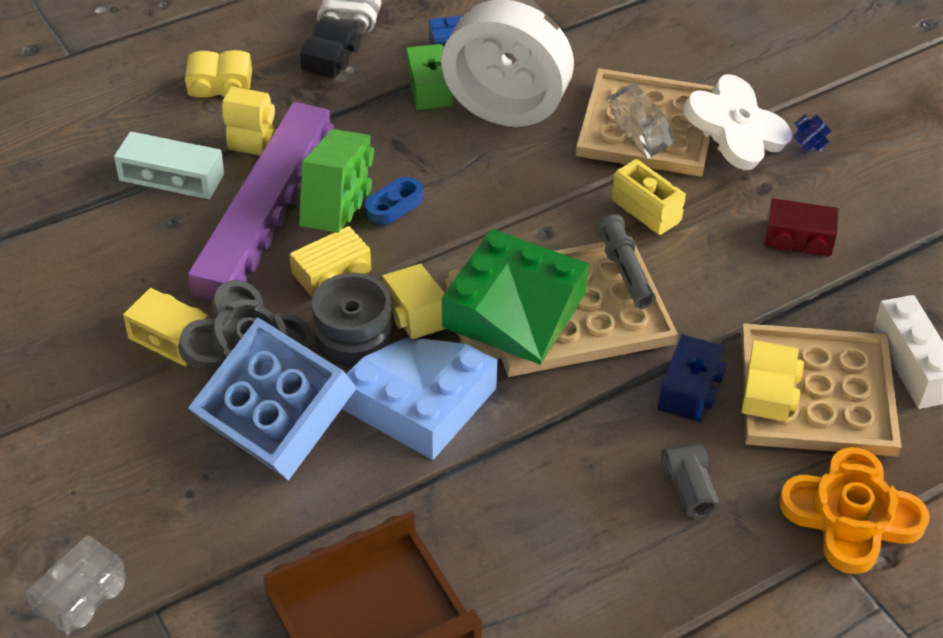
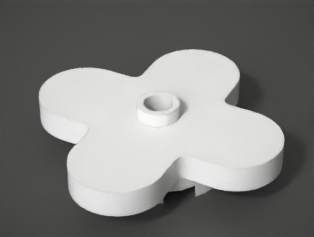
(737, 122)

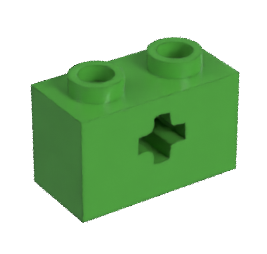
(427, 78)

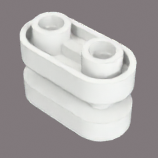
(357, 12)

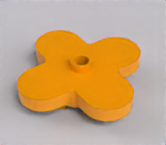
(854, 510)

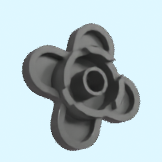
(235, 308)

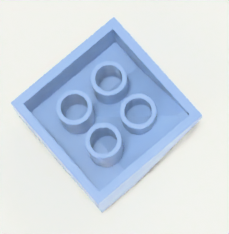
(421, 390)
(273, 398)

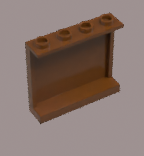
(369, 588)

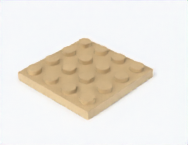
(605, 141)
(843, 392)

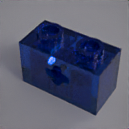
(691, 378)

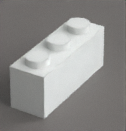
(913, 348)

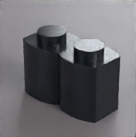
(329, 47)

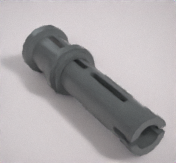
(621, 250)

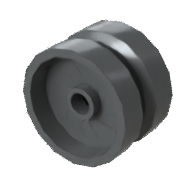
(351, 317)

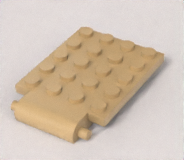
(603, 322)

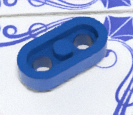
(394, 200)

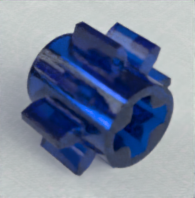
(811, 133)

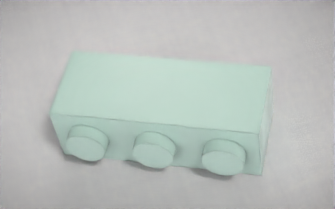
(169, 165)

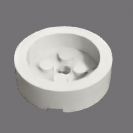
(489, 82)

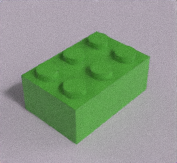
(335, 180)

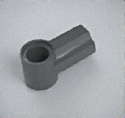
(689, 471)

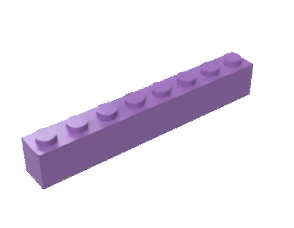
(260, 203)

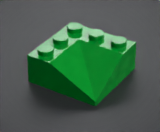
(514, 296)

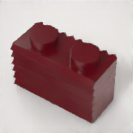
(801, 227)

